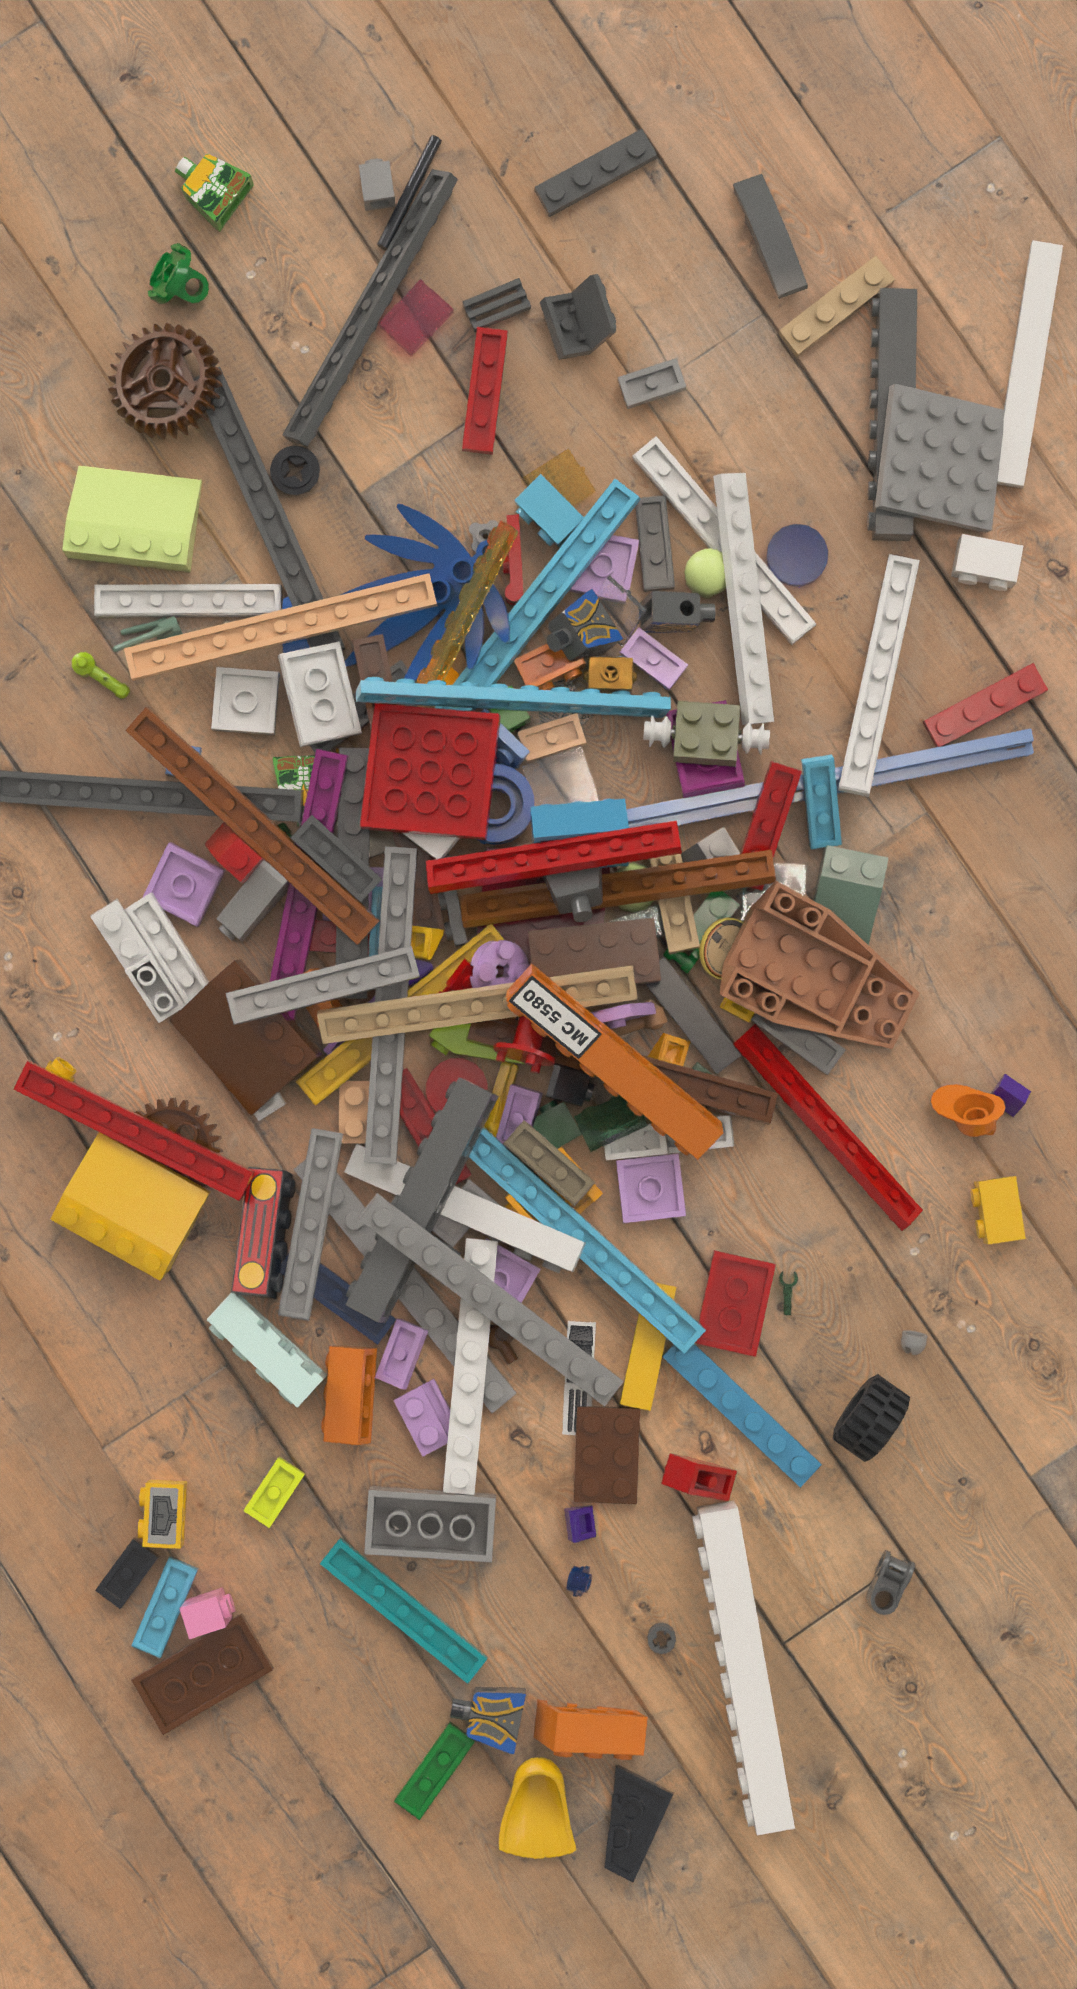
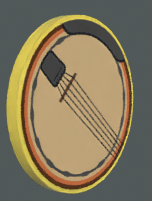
(717, 944)

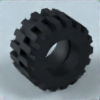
(871, 1418)

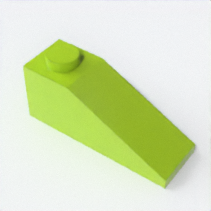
(454, 1040)

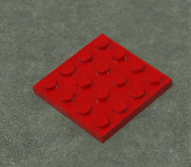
(430, 771)

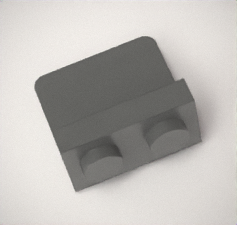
(579, 319)

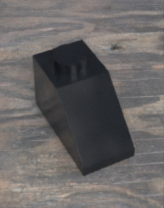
(570, 1086)

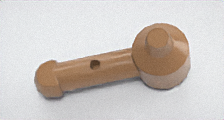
(651, 1022)

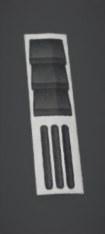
(584, 1337)

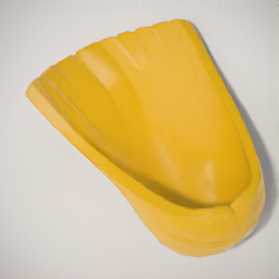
(537, 1813)

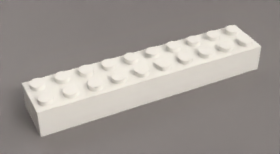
(745, 1666)

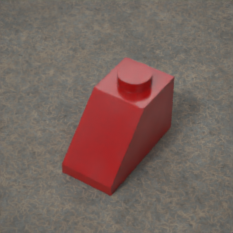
(698, 1477)

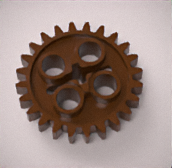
(176, 1117)

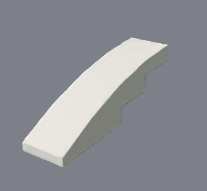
(649, 1142)

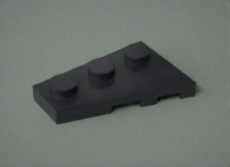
(635, 1818)

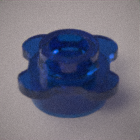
(579, 1580)

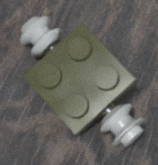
(706, 734)

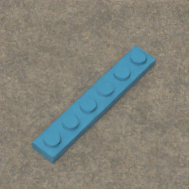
(744, 1412)

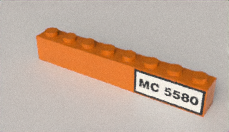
(614, 1062)

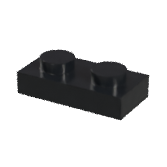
(127, 1573)

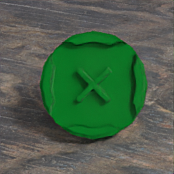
(172, 274)

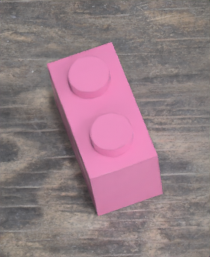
(207, 1612)

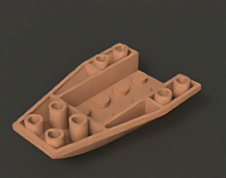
(814, 972)

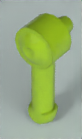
(86, 666)

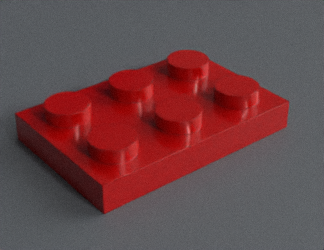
(735, 1302)

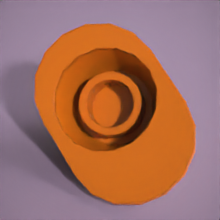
(969, 1108)

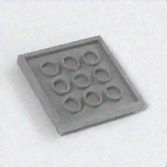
(940, 458)

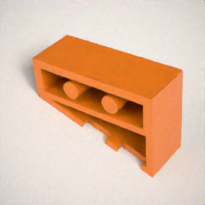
(590, 1730)

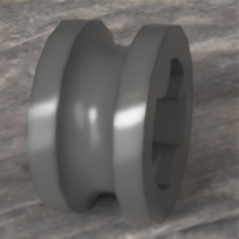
(652, 1634)

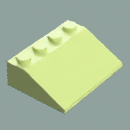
(132, 519)

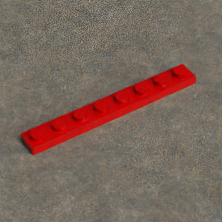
(553, 857)
(828, 1127)
(134, 1130)

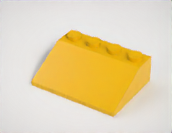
(130, 1206)

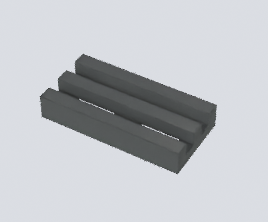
(491, 294)

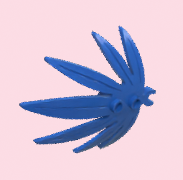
(450, 573)

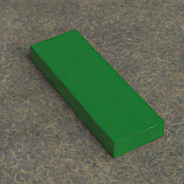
(434, 1771)

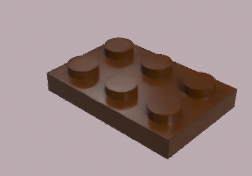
(606, 1455)

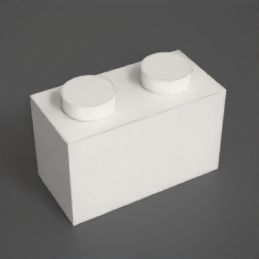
(986, 562)

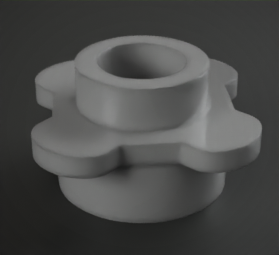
(479, 530)

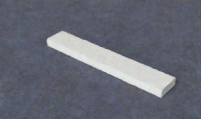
(187, 600)

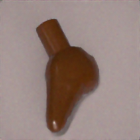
(501, 1341)

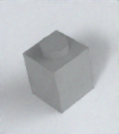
(377, 184)

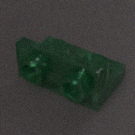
(608, 1122)

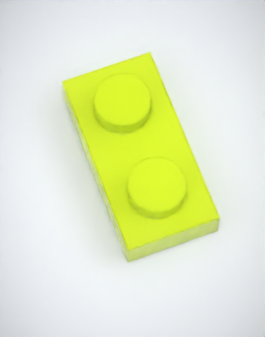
(274, 1492)

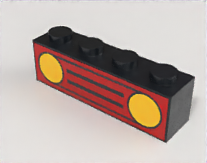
(263, 1233)

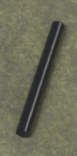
(409, 191)

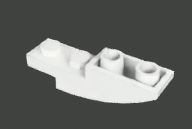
(137, 960)

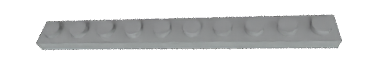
(388, 1050)
(416, 1294)
(490, 1299)

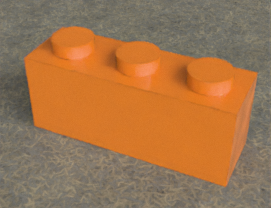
(349, 1394)

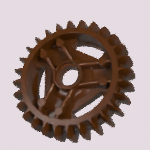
(182, 392)

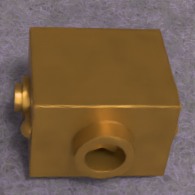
(600, 665)

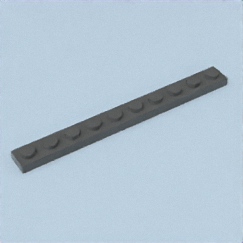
(370, 307)
(265, 505)
(135, 795)

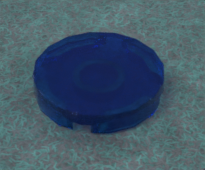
(797, 555)

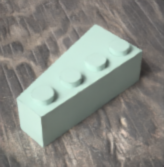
(266, 1348)

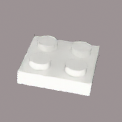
(245, 701)

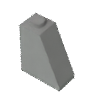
(252, 902)

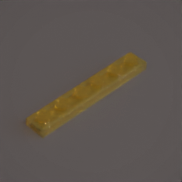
(471, 599)

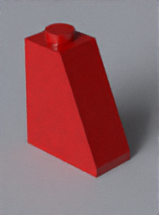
(233, 853)

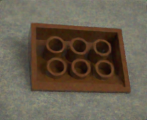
(249, 1057)

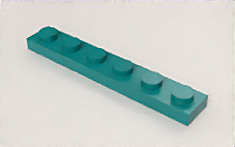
(404, 1610)

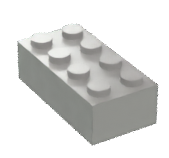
(430, 1524)

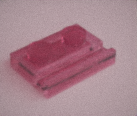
(416, 317)

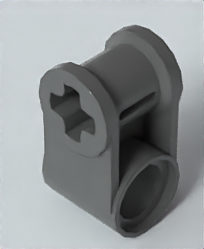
(889, 1580)

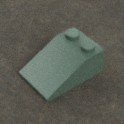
(851, 887)

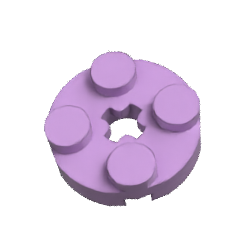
(497, 953)

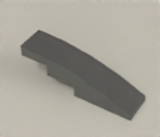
(770, 236)

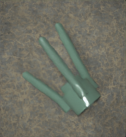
(161, 628)

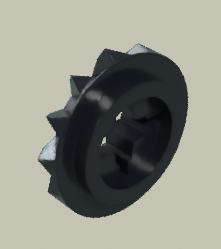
(299, 457)

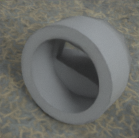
(913, 1341)

